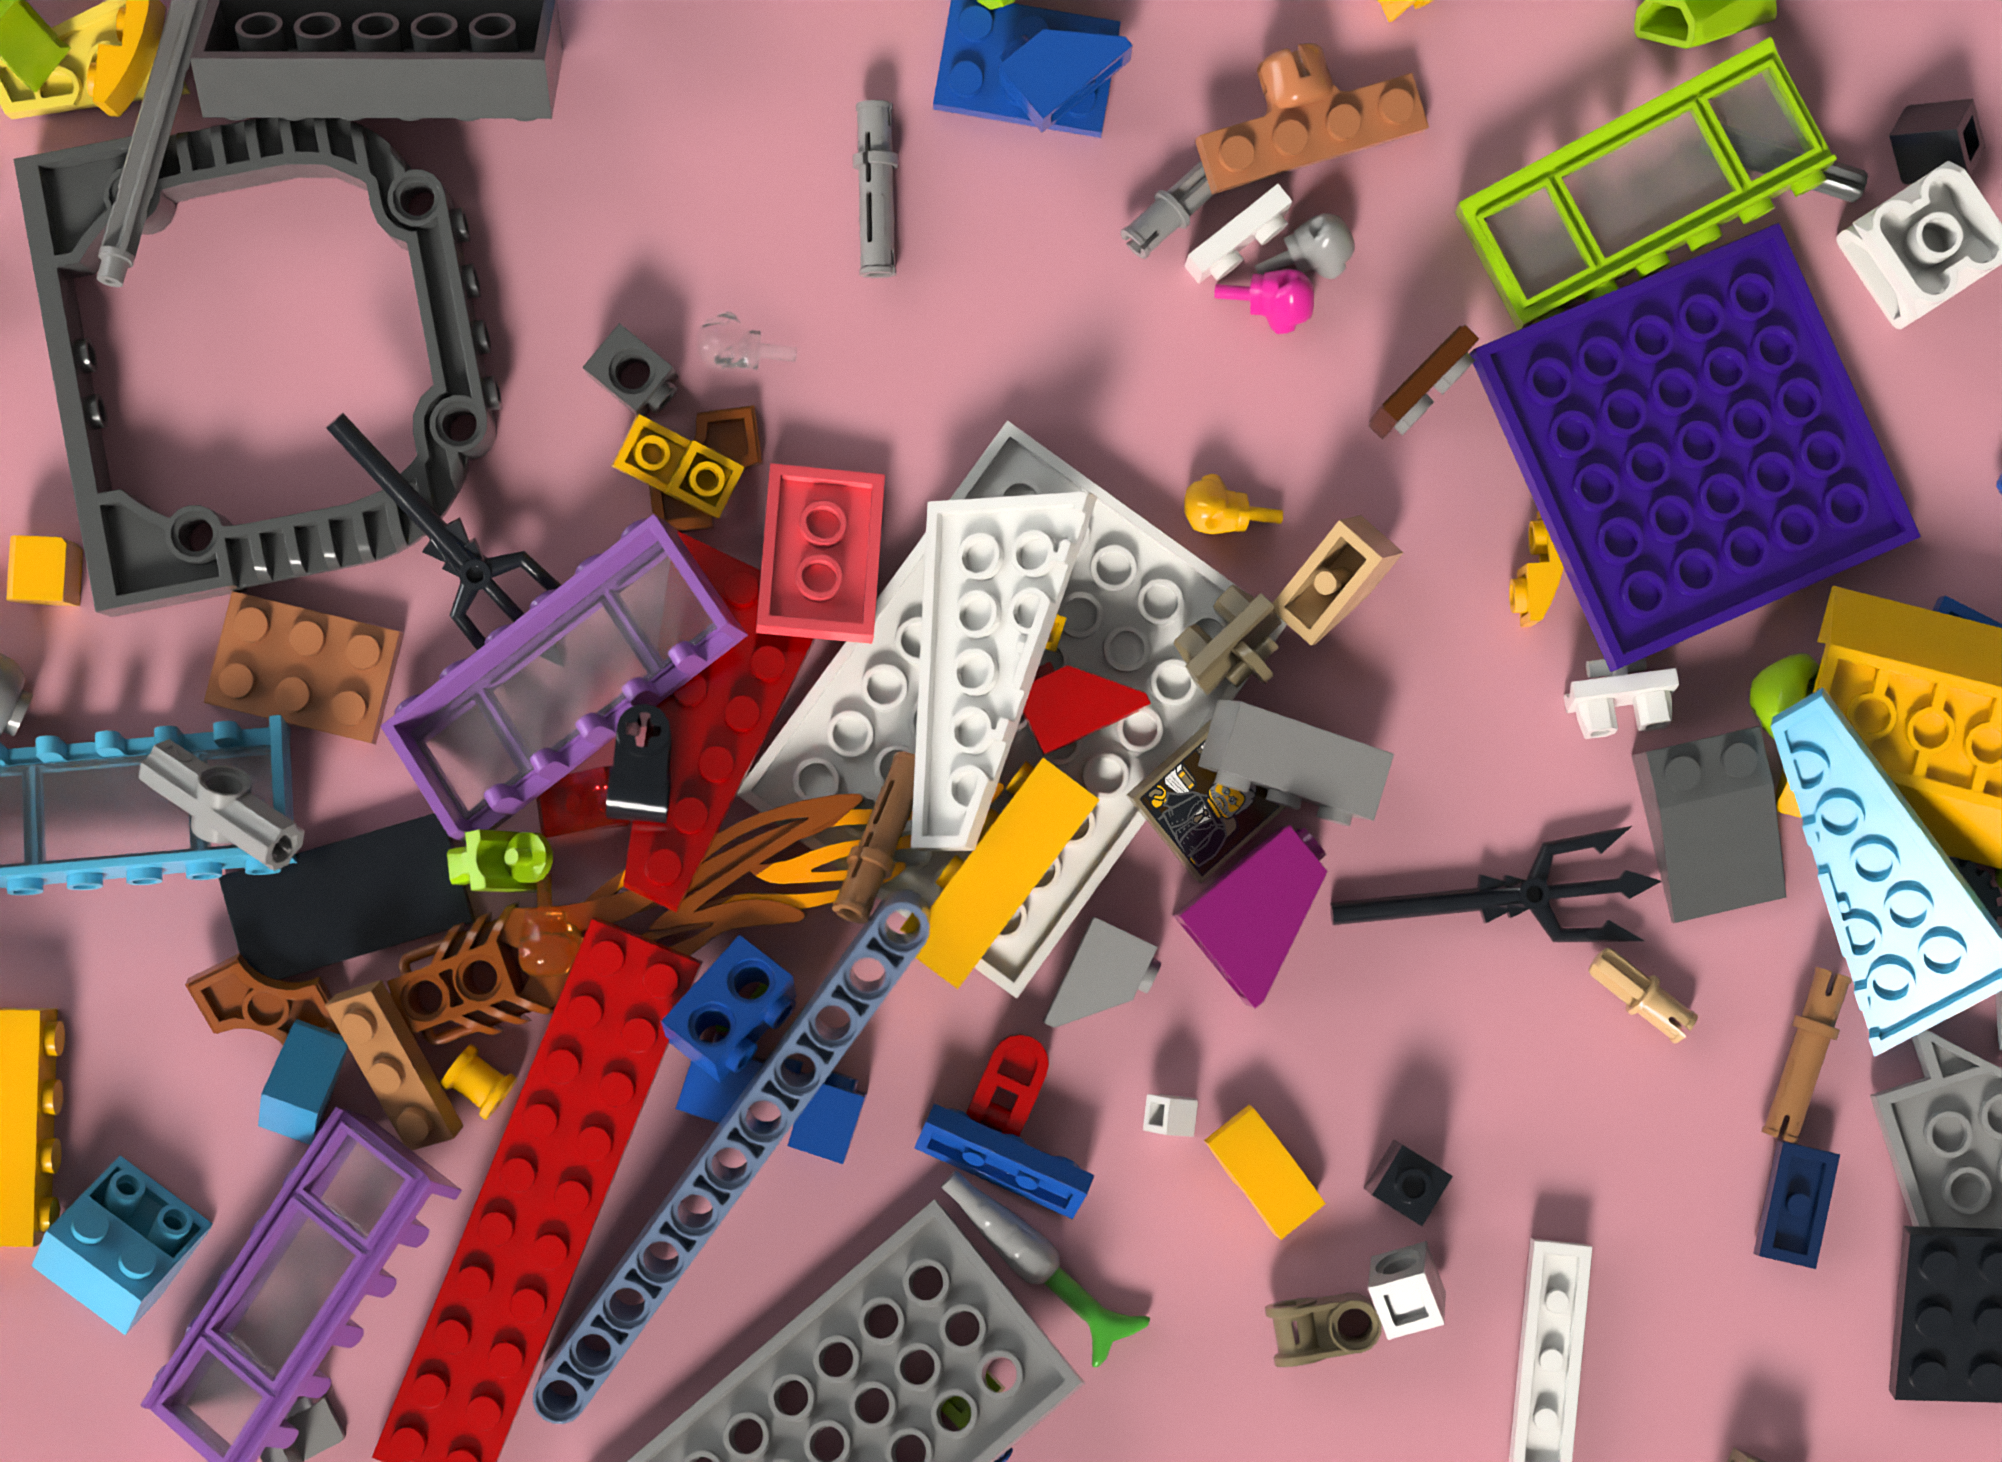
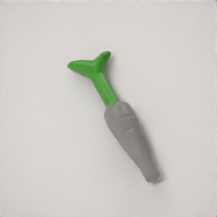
(1038, 1263)

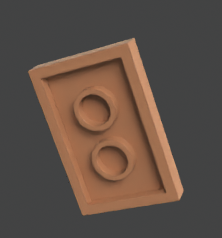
(304, 667)

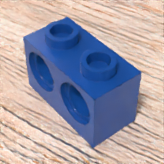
(717, 1002)

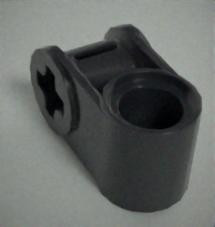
(640, 775)

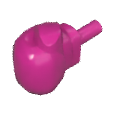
(1279, 295)

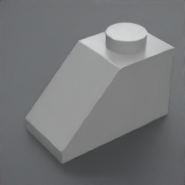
(1103, 973)

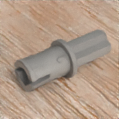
(1168, 212)

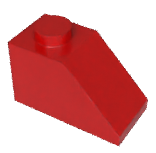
(1075, 704)

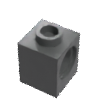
(618, 352)

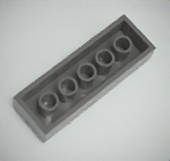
(378, 59)

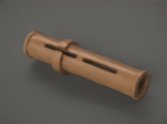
(873, 856)
(1807, 1054)

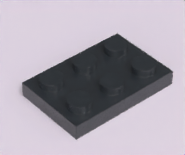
(1948, 1316)

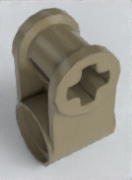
(1318, 1328)

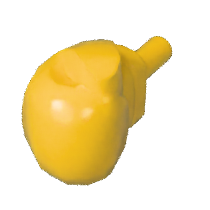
(1218, 510)

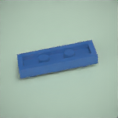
(1004, 1160)

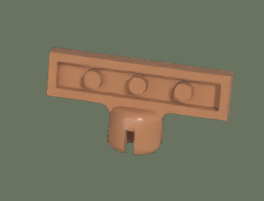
(1308, 121)

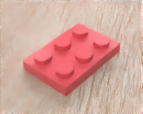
(820, 553)

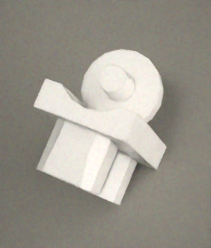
(1596, 698)

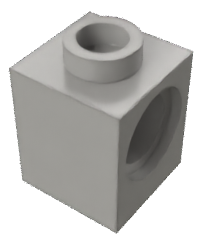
(1407, 1290)

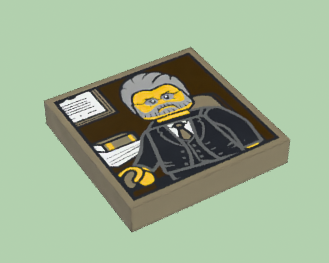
(1195, 815)

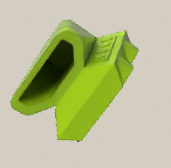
(1699, 21)

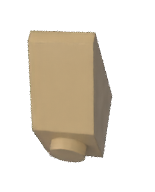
(1336, 578)

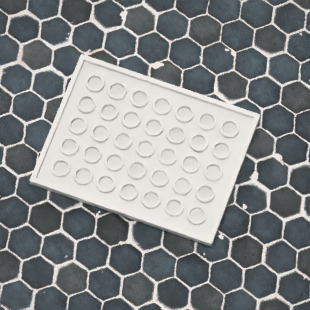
(1122, 613)

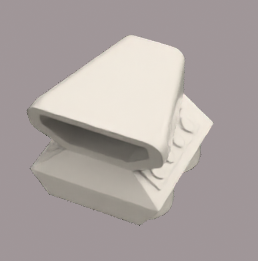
(1924, 244)

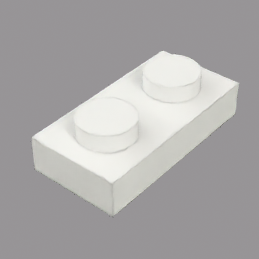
(1221, 251)

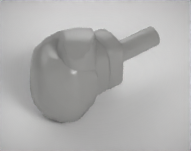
(1318, 245)

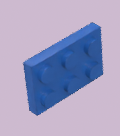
(972, 54)

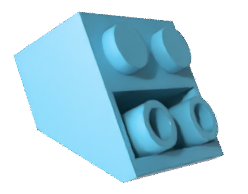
(120, 1244)

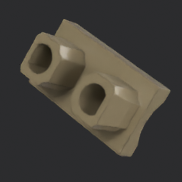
(1238, 648)

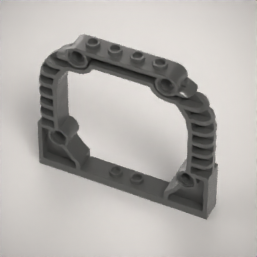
(137, 554)

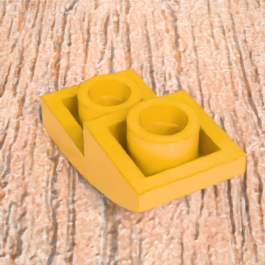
(123, 69)
(677, 466)
(1536, 582)
(1264, 1172)

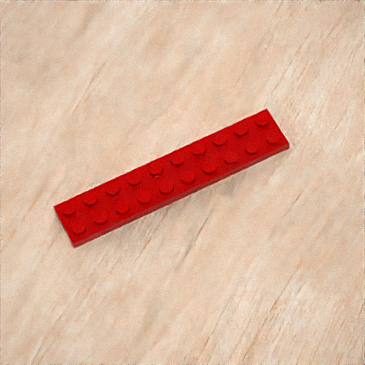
(539, 1201)

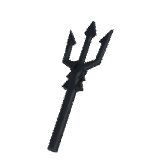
(447, 541)
(1513, 895)

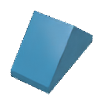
(302, 1082)

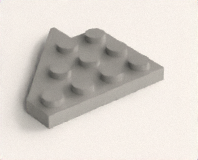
(1946, 1137)

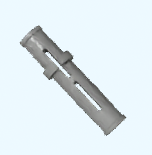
(876, 202)

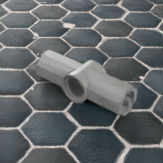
(221, 804)

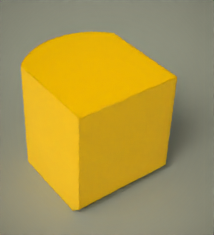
(44, 571)

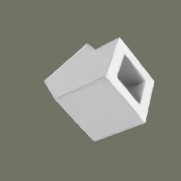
(1170, 1115)

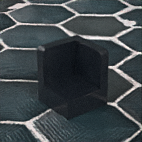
(1936, 134)

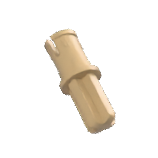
(1642, 994)

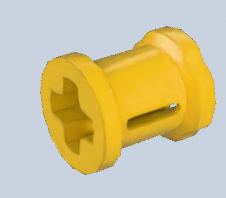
(478, 1081)

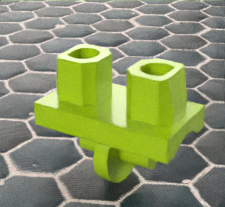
(501, 861)

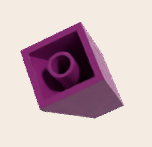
(1256, 910)

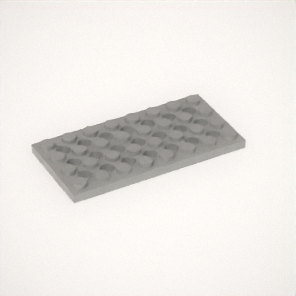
(843, 1317)

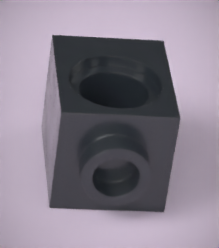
(1408, 1182)

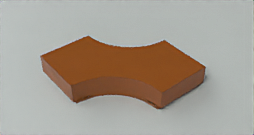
(727, 432)
(241, 998)

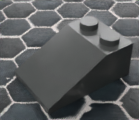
(1713, 823)

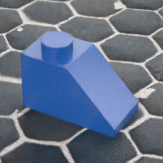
(1059, 70)

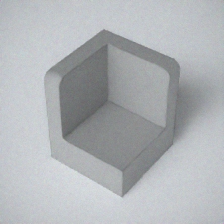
(316, 1427)

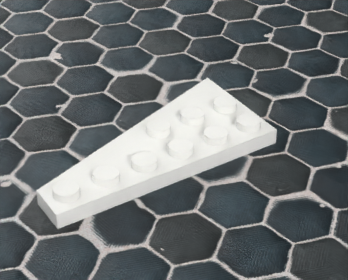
(986, 617)

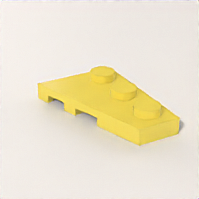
(67, 84)

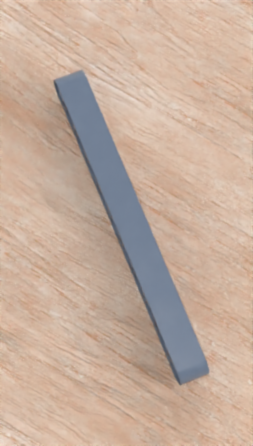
(718, 1183)

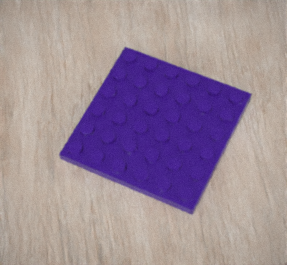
(1694, 446)

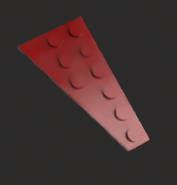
(715, 735)

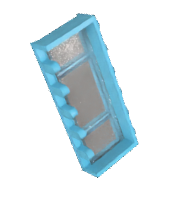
(89, 818)

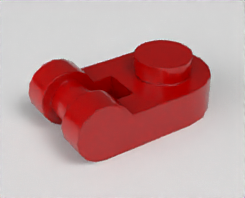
(1018, 1066)

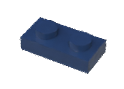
(1796, 1204)

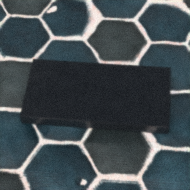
(347, 899)

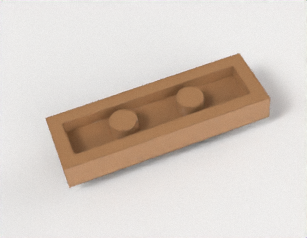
(394, 1065)

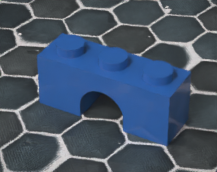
(822, 1127)

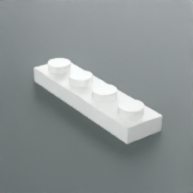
(1550, 1351)

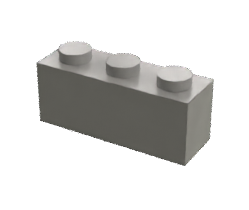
(1294, 762)

